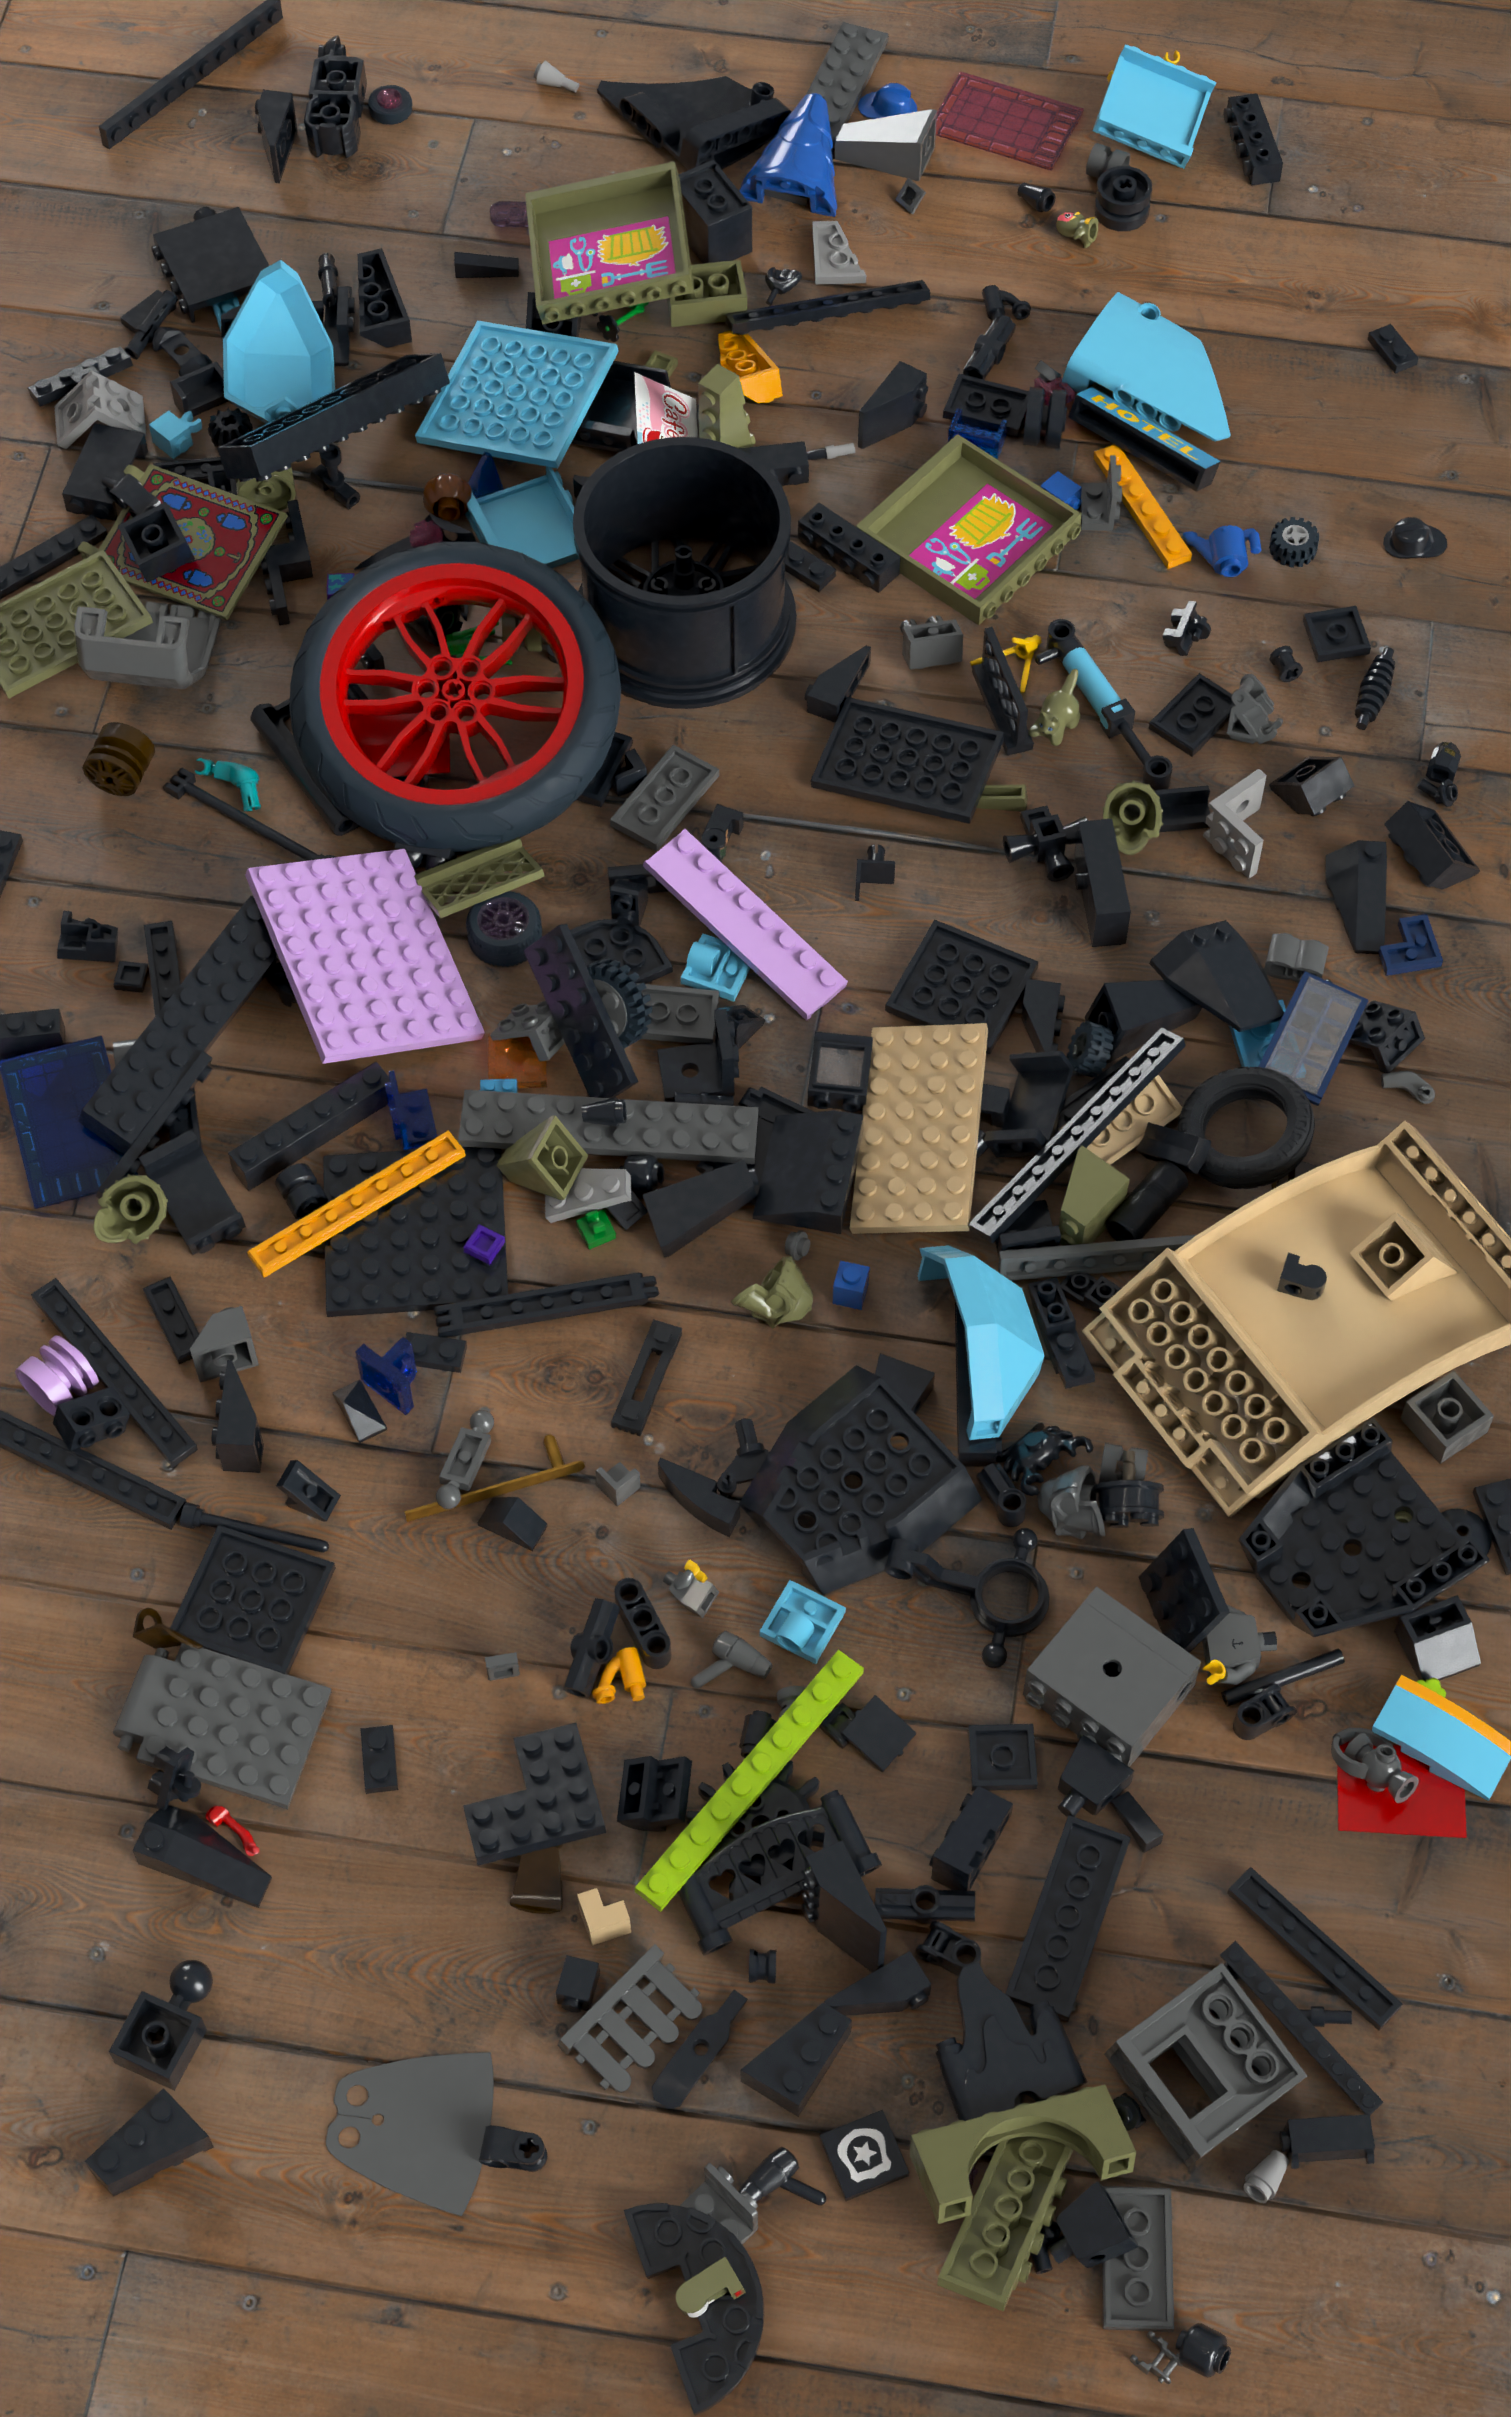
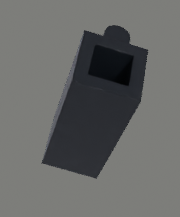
(1328, 2139)

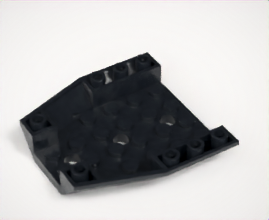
(902, 1492)
(1352, 1498)

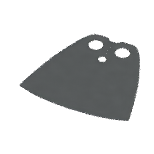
(430, 2128)

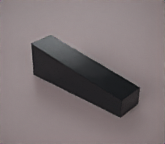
(484, 266)

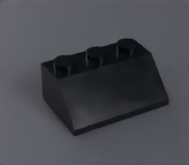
(1430, 846)

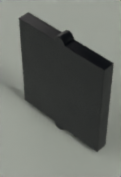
(878, 1733)

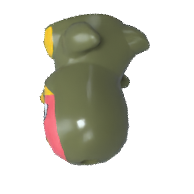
(1077, 226)

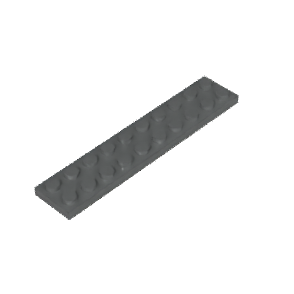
(843, 80)
(651, 1127)

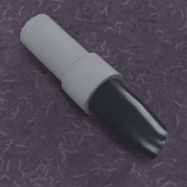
(831, 452)

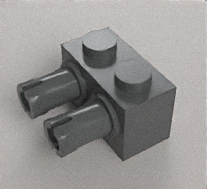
(931, 643)

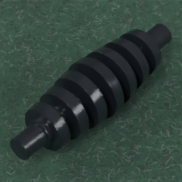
(1375, 688)

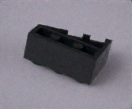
(798, 2059)
(146, 2144)

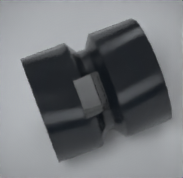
(300, 1190)

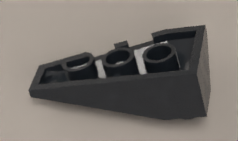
(194, 1852)

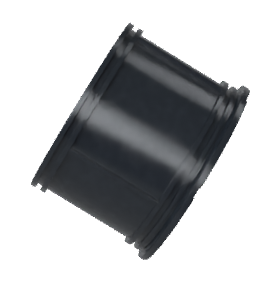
(682, 629)

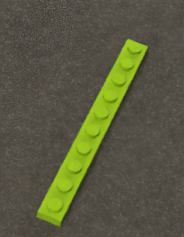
(748, 1781)

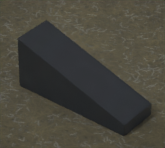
(1138, 1822)

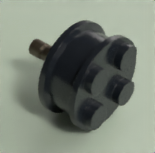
(1129, 1498)

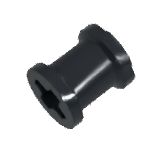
(1286, 663)

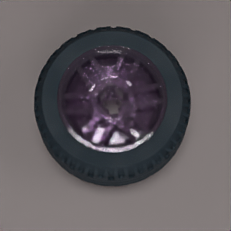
(503, 928)

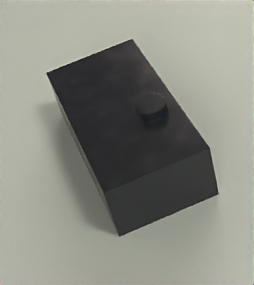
(1101, 882)

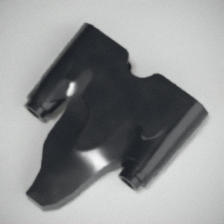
(1000, 2054)

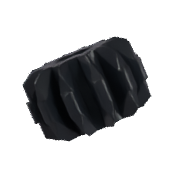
(228, 426)

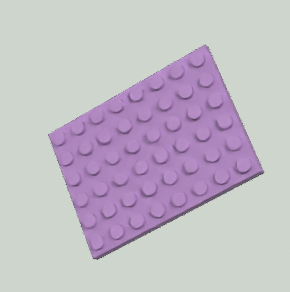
(364, 955)

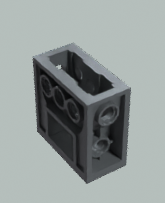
(1211, 2058)

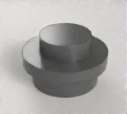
(797, 1245)

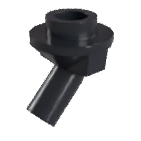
(1444, 794)

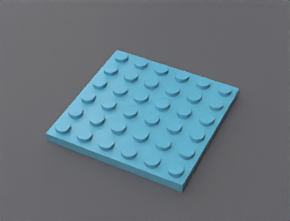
(517, 394)

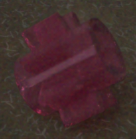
(425, 534)

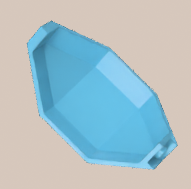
(277, 348)
(999, 1336)

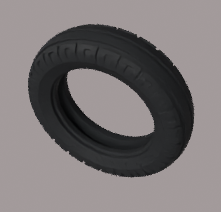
(1251, 1084)

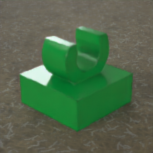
(595, 1228)

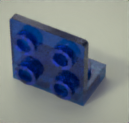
(410, 1115)

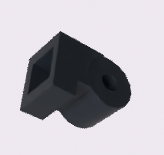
(1302, 1280)

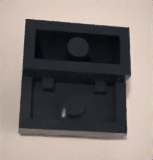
(654, 1793)

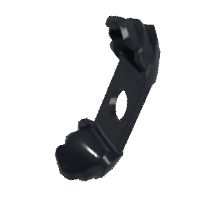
(172, 338)

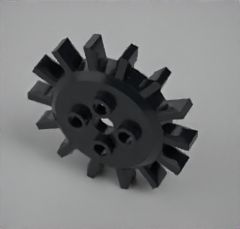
(775, 1800)

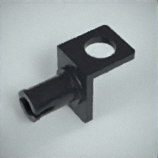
(874, 869)

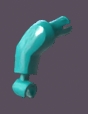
(238, 775)

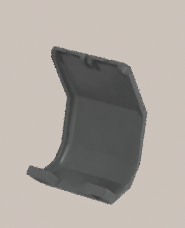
(163, 654)

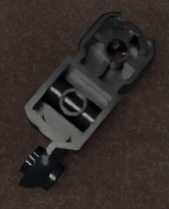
(335, 101)

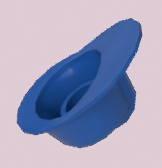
(887, 101)

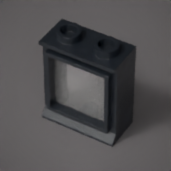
(839, 1071)

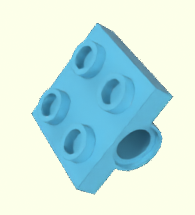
(714, 967)
(802, 1621)

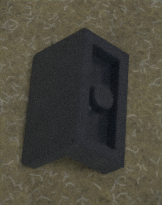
(1184, 808)

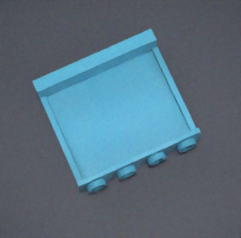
(1154, 106)
(528, 519)

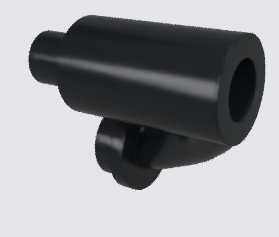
(994, 306)

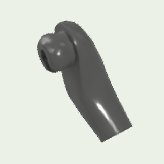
(1411, 1083)

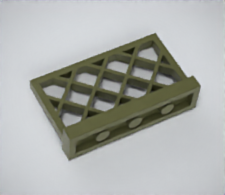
(481, 865)

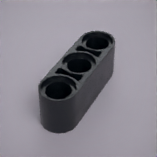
(647, 1636)

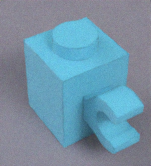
(174, 434)

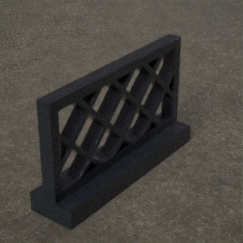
(1002, 696)

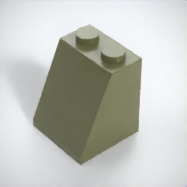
(1090, 1198)

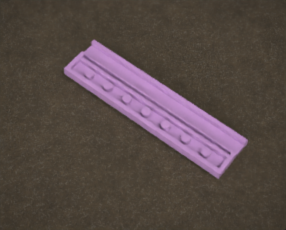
(745, 924)

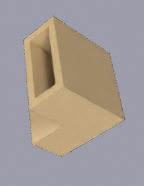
(600, 1921)

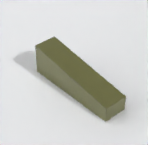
(1004, 797)

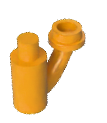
(633, 1678)

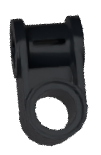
(1267, 1709)
(945, 1946)
(506, 2149)

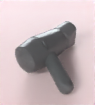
(736, 1653)

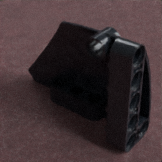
(700, 118)

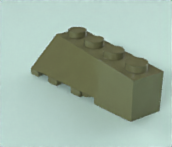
(722, 409)

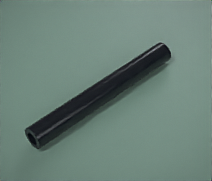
(1283, 1677)

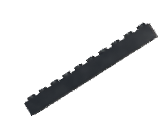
(1301, 2029)

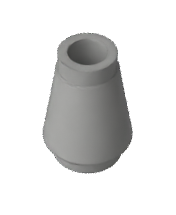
(1266, 2177)

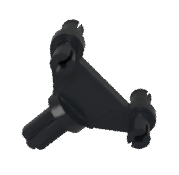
(746, 1462)

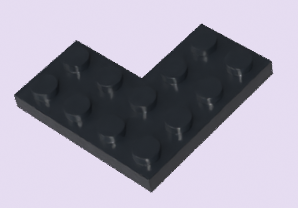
(552, 1810)

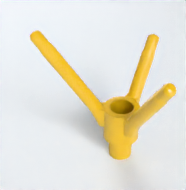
(1024, 649)

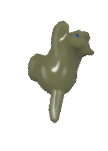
(1058, 711)

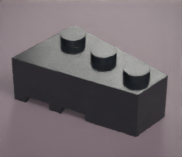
(970, 1839)

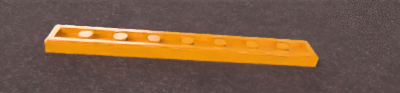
(356, 1204)

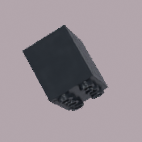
(715, 214)

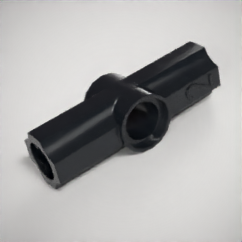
(990, 348)
(591, 1648)
(948, 1904)

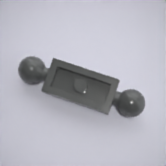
(465, 1459)

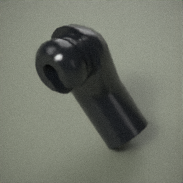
(1042, 2261)

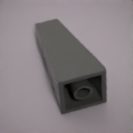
(889, 144)

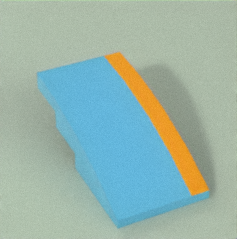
(1444, 1737)

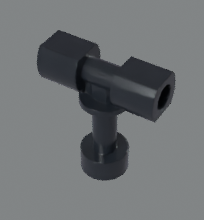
(334, 479)

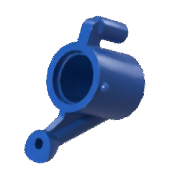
(1225, 548)

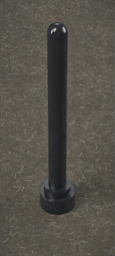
(194, 1516)

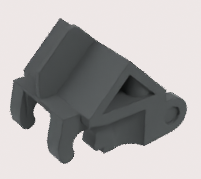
(1250, 713)

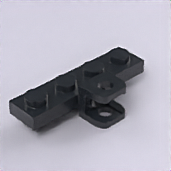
(60, 385)

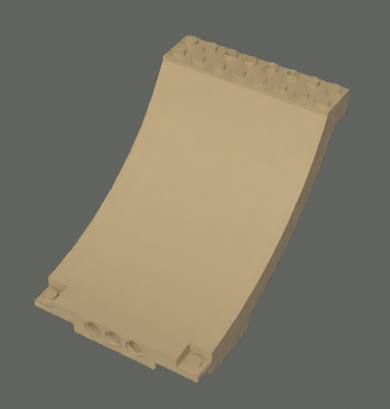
(1267, 1379)

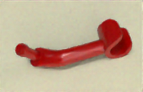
(219, 1814)

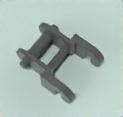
(1174, 2360)

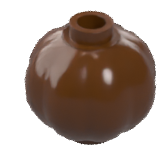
(447, 496)

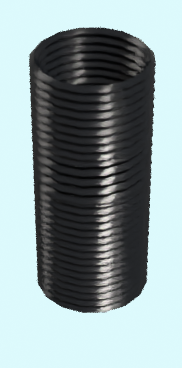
(1147, 1202)

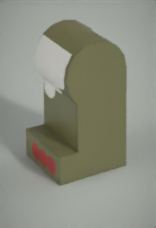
(707, 2287)

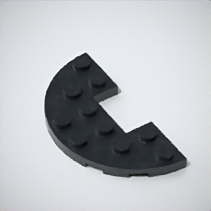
(732, 2329)

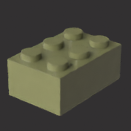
(717, 291)

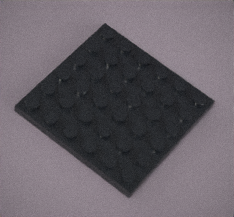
(412, 1247)

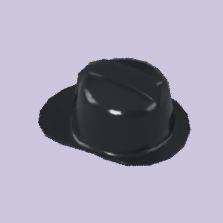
(1414, 540)

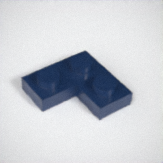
(1417, 950)

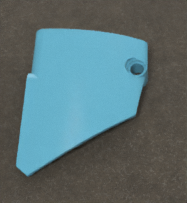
(1150, 368)

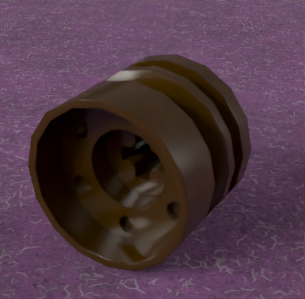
(118, 759)

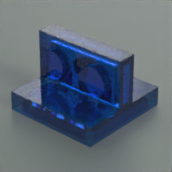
(389, 1374)

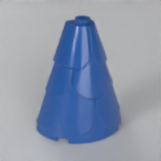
(798, 159)

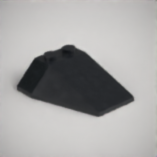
(1220, 975)

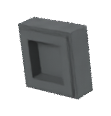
(502, 1666)

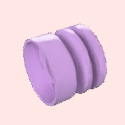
(63, 1371)

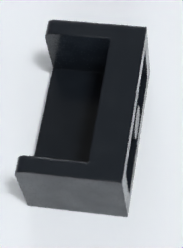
(199, 389)

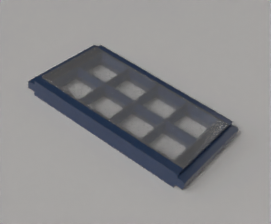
(1314, 1034)

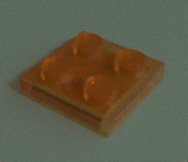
(516, 1060)

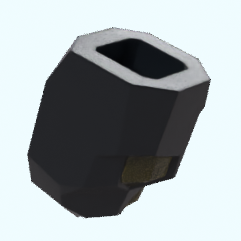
(1443, 762)

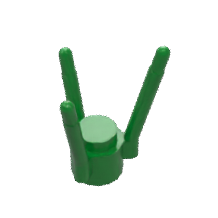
(458, 642)

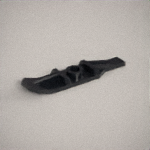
(688, 2067)

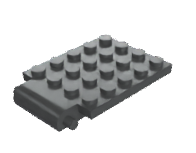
(239, 1719)

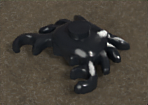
(1036, 1452)

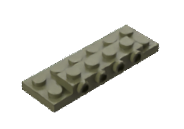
(1006, 2220)

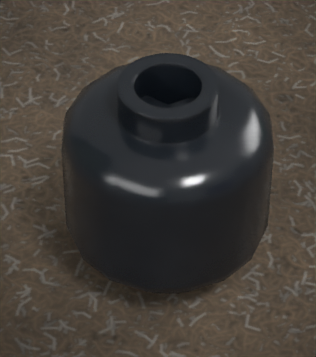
(645, 1173)
(1203, 2350)

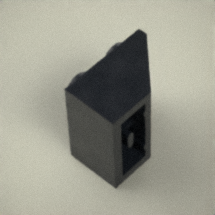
(1439, 1640)

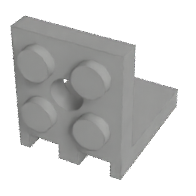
(96, 400)
(1228, 830)

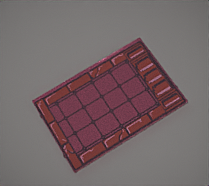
(1006, 120)

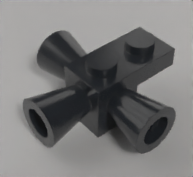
(1046, 839)

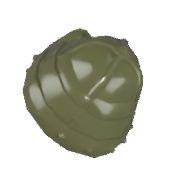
(1134, 814)
(130, 1210)
(781, 1297)

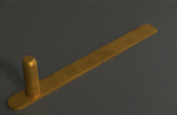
(558, 1470)

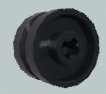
(1123, 198)
(1045, 417)

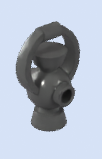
(1377, 1766)

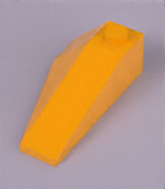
(755, 369)

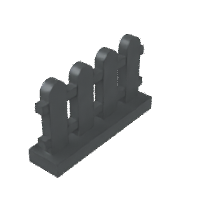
(615, 2027)

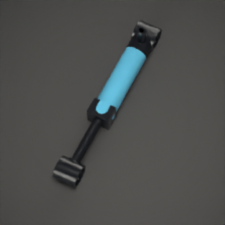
(1115, 714)

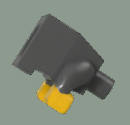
(692, 1588)

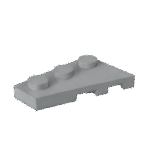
(832, 256)
(590, 1191)

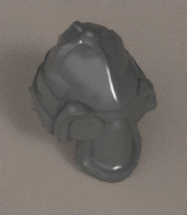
(1072, 1503)

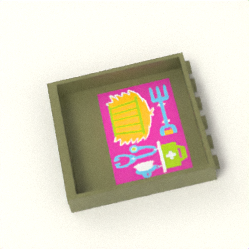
(608, 243)
(971, 528)

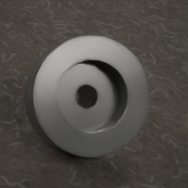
(1047, 372)

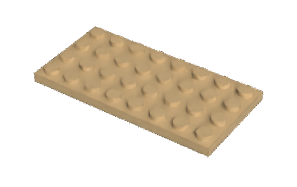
(920, 1129)

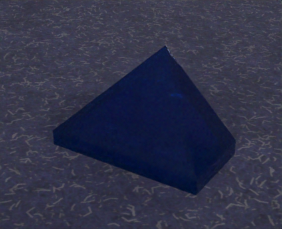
(485, 477)

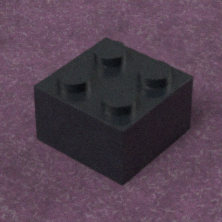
(156, 542)

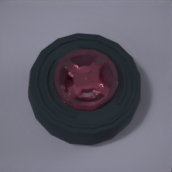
(390, 104)

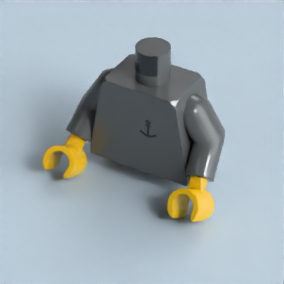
(1235, 1648)

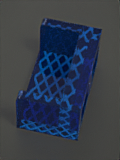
(985, 439)

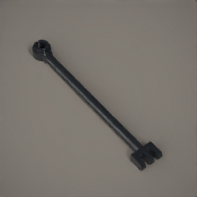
(185, 784)

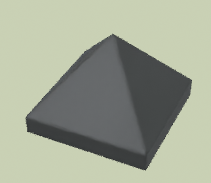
(910, 196)

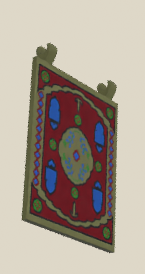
(222, 530)

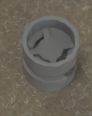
(1103, 159)
(1112, 1454)

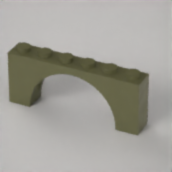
(1078, 2119)

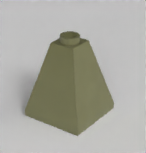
(544, 1159)

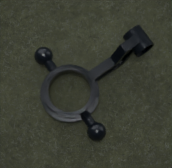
(906, 1560)

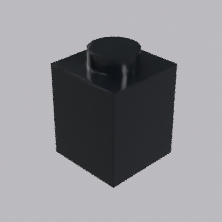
(577, 1984)

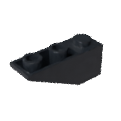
(1039, 1013)

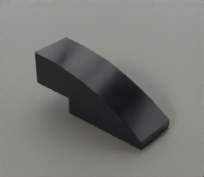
(700, 1497)

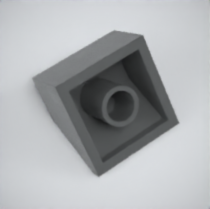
(223, 1339)

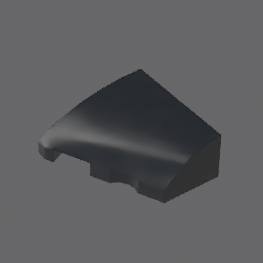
(86, 940)

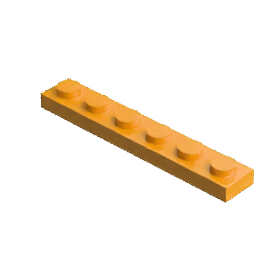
(1145, 509)

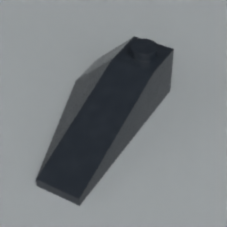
(1359, 888)

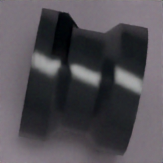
(762, 1966)

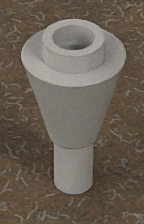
(550, 76)

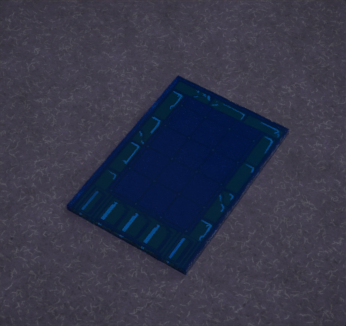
(45, 1103)

